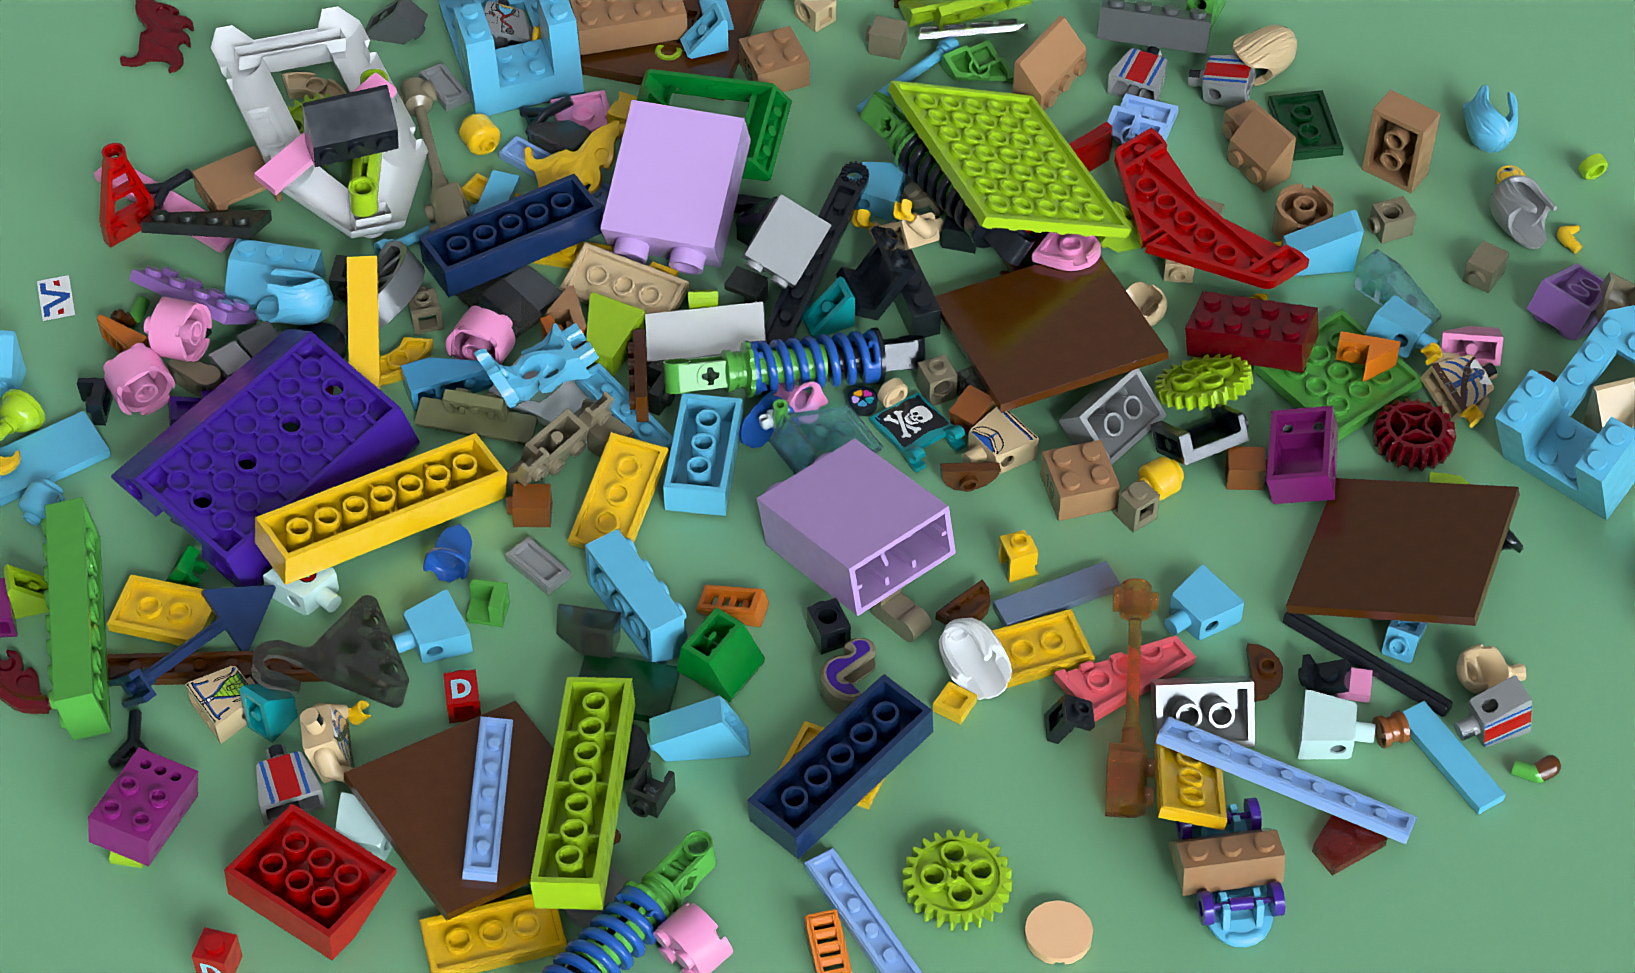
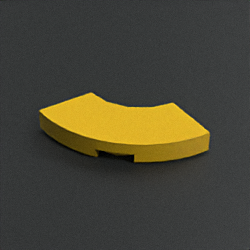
(408, 351)

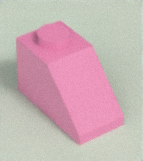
(1481, 342)

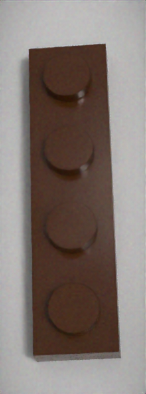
(638, 376)

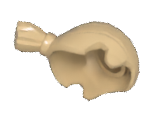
(1149, 301)
(1485, 667)

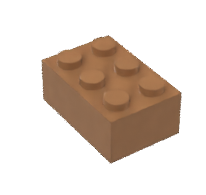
(1400, 141)

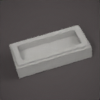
(448, 88)
(538, 565)

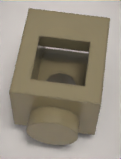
(425, 304)
(1137, 498)

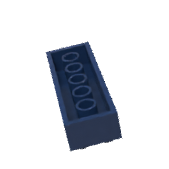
(511, 235)
(840, 766)

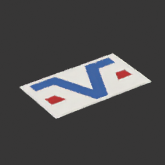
(55, 298)

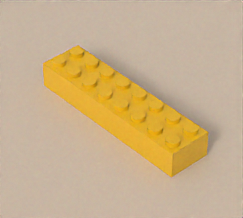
(380, 508)

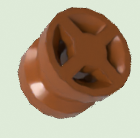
(1391, 729)

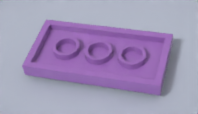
(169, 284)

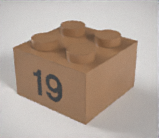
(775, 59)
(1079, 480)

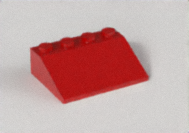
(309, 881)

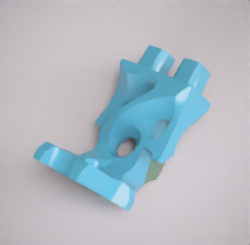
(551, 358)

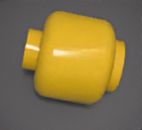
(479, 134)
(1162, 475)

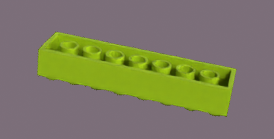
(583, 794)

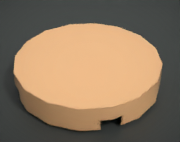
(1058, 932)

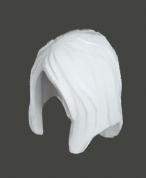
(975, 657)

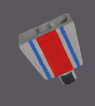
(1139, 74)
(1224, 81)
(1497, 714)
(286, 781)

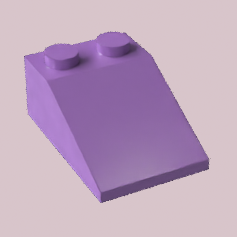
(1568, 301)

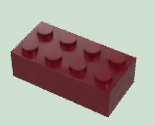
(1253, 329)

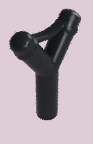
(542, 114)
(163, 189)
(133, 740)

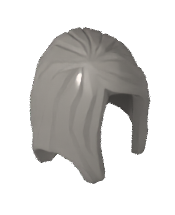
(1521, 210)

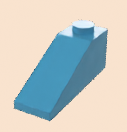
(434, 375)

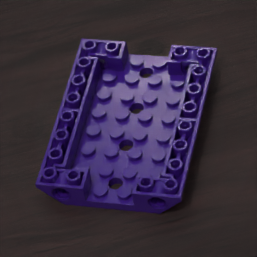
(243, 420)

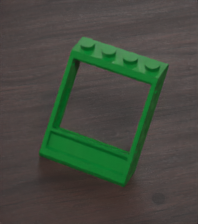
(764, 117)

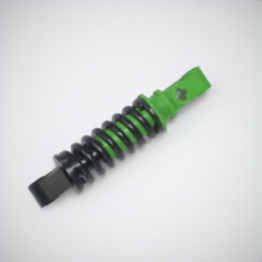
(918, 163)

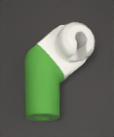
(773, 415)

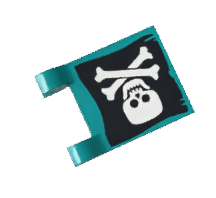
(915, 425)

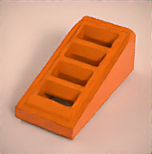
(119, 335)
(753, 603)
(822, 927)

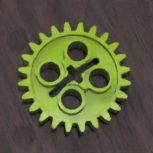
(1203, 382)
(957, 880)

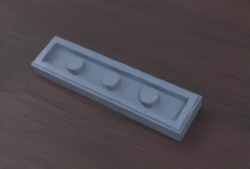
(1057, 594)

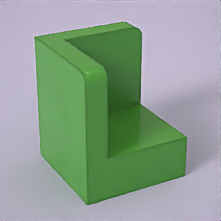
(488, 602)

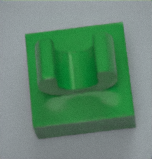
(185, 566)

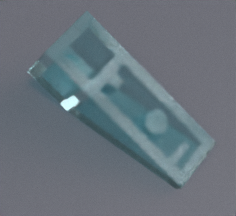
(1383, 277)

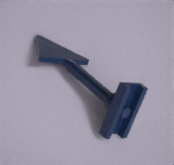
(237, 612)

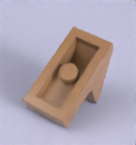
(567, 310)

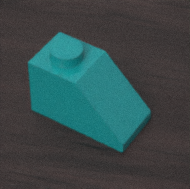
(268, 710)

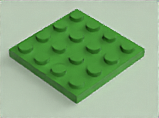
(1340, 382)

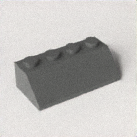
(1155, 25)

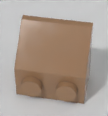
(1262, 150)

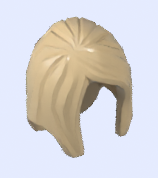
(1267, 48)

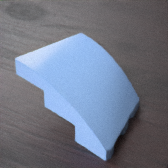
(1140, 114)

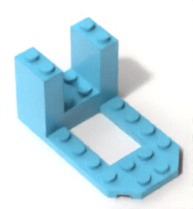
(516, 73)
(1559, 450)

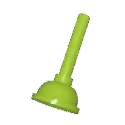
(19, 413)

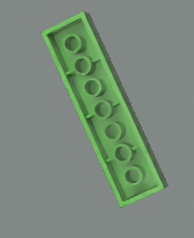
(76, 619)

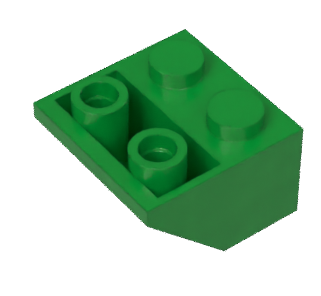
(720, 655)

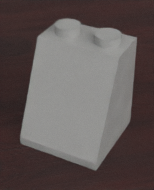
(785, 242)

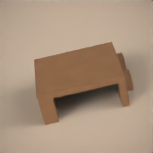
(230, 179)

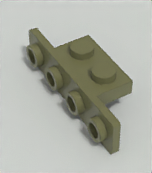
(474, 413)

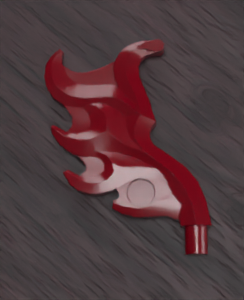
(162, 35)
(21, 688)

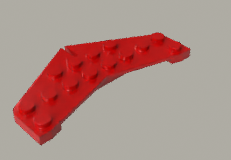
(1188, 231)

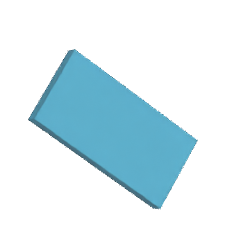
(52, 454)

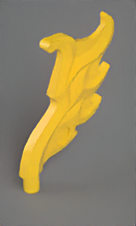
(585, 163)

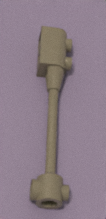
(447, 200)

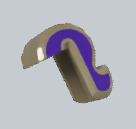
(844, 671)

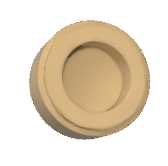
(892, 392)

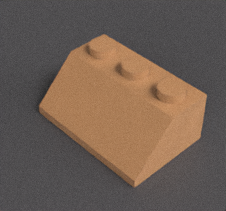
(1050, 64)
(1228, 860)

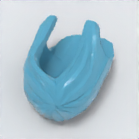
(1488, 127)
(301, 302)

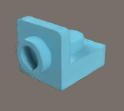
(1403, 639)

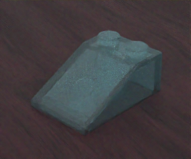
(809, 434)

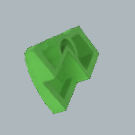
(976, 64)

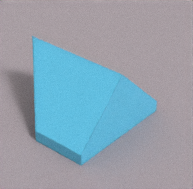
(708, 34)

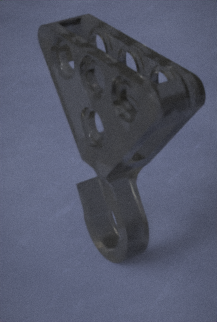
(345, 655)

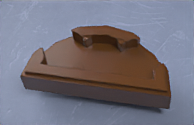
(969, 475)
(970, 604)
(1264, 671)

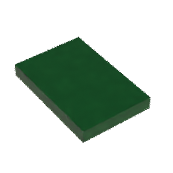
(1310, 121)
(652, 682)

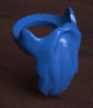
(750, 430)
(451, 554)

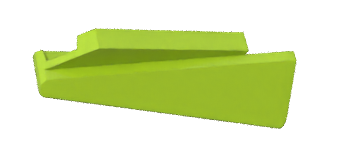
(953, 11)

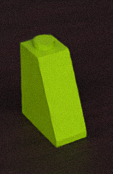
(610, 330)

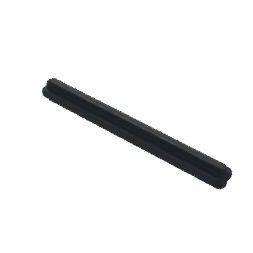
(1365, 660)

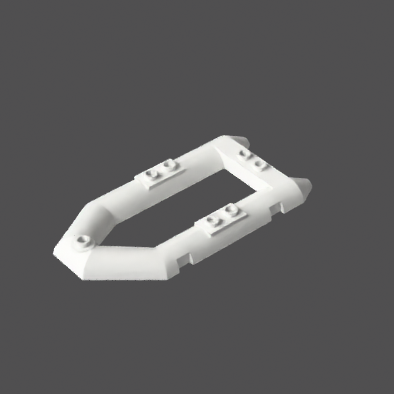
(344, 41)

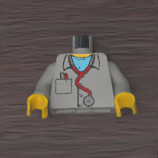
(509, 24)

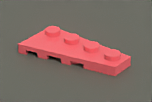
(1106, 681)

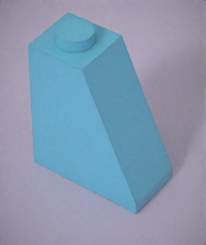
(1329, 244)
(699, 732)

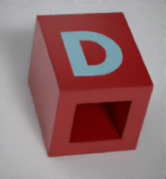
(462, 695)
(217, 952)

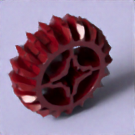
(1421, 437)

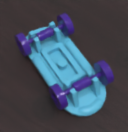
(1242, 914)

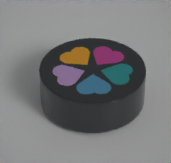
(863, 401)

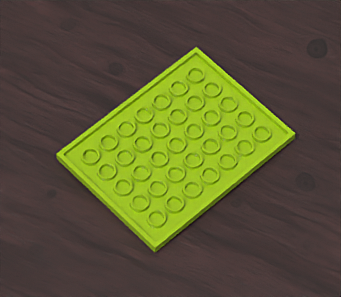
(1008, 161)

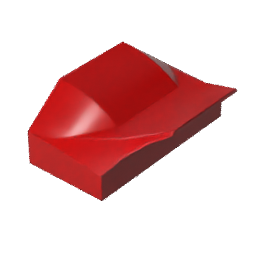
(1094, 147)

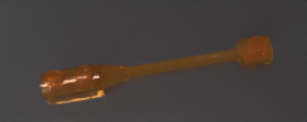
(1129, 761)

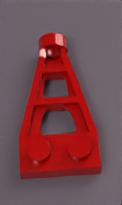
(125, 222)

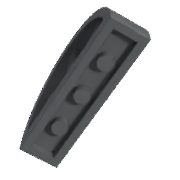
(398, 282)

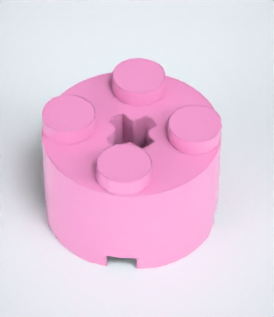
(178, 329)
(479, 330)
(138, 380)
(692, 940)

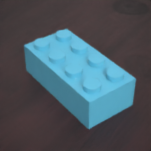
(703, 454)
(645, 603)

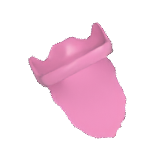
(802, 400)

